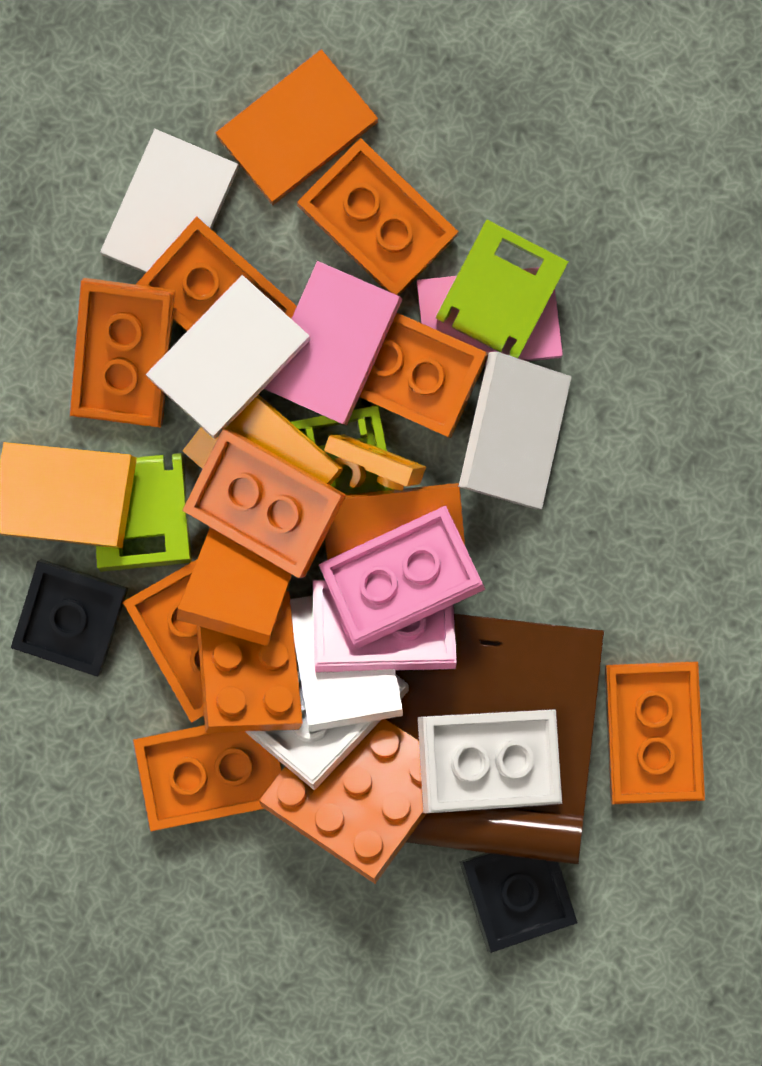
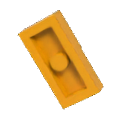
(391, 469)

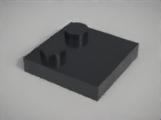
(69, 617)
(516, 898)

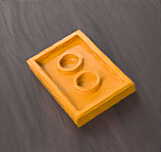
(276, 434)
(65, 494)

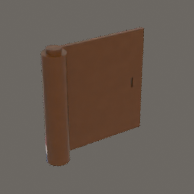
(514, 671)

